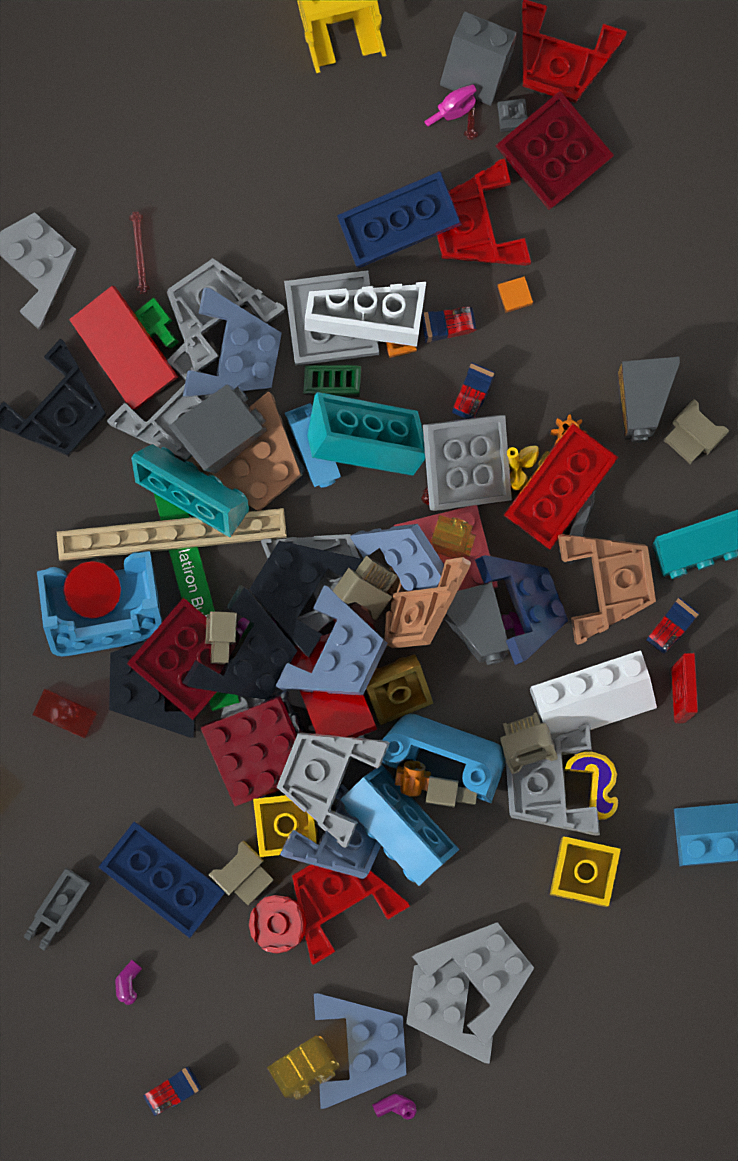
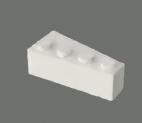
(368, 313)

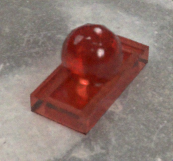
(64, 713)

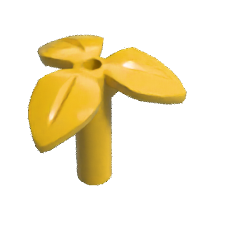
(525, 458)

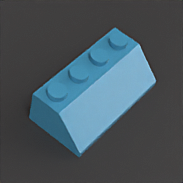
(399, 825)
(707, 834)

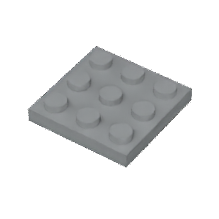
(323, 347)
(467, 462)

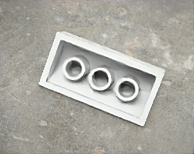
(595, 695)

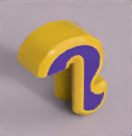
(602, 781)

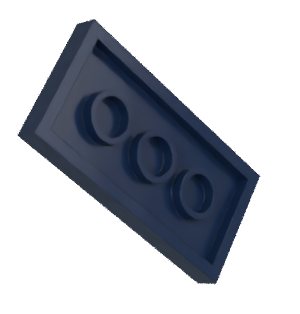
(399, 219)
(162, 879)

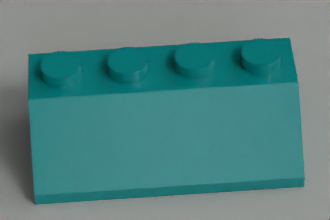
(366, 434)
(190, 489)
(697, 545)

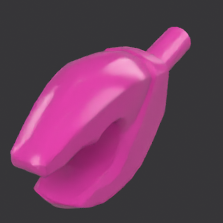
(455, 105)

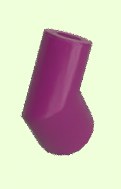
(124, 985)
(396, 1104)

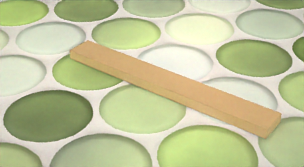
(166, 535)

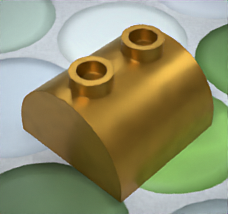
(398, 689)

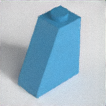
(320, 471)

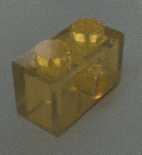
(452, 537)
(303, 1068)

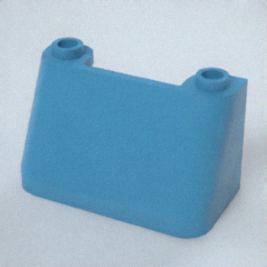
(127, 624)
(482, 757)

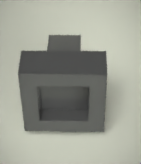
(511, 114)

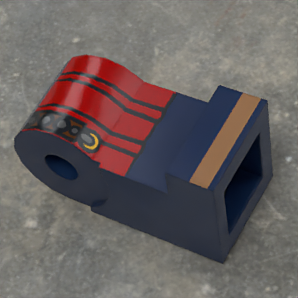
(448, 323)
(473, 391)
(672, 626)
(172, 1091)

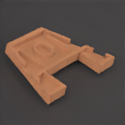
(264, 466)
(620, 576)
(419, 613)

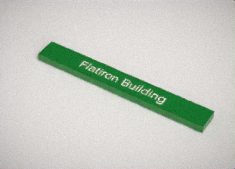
(192, 583)

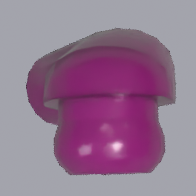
(512, 621)

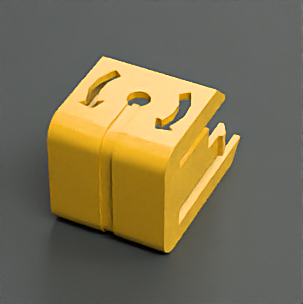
(319, 13)

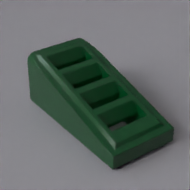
(353, 391)

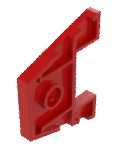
(558, 65)
(475, 236)
(328, 893)

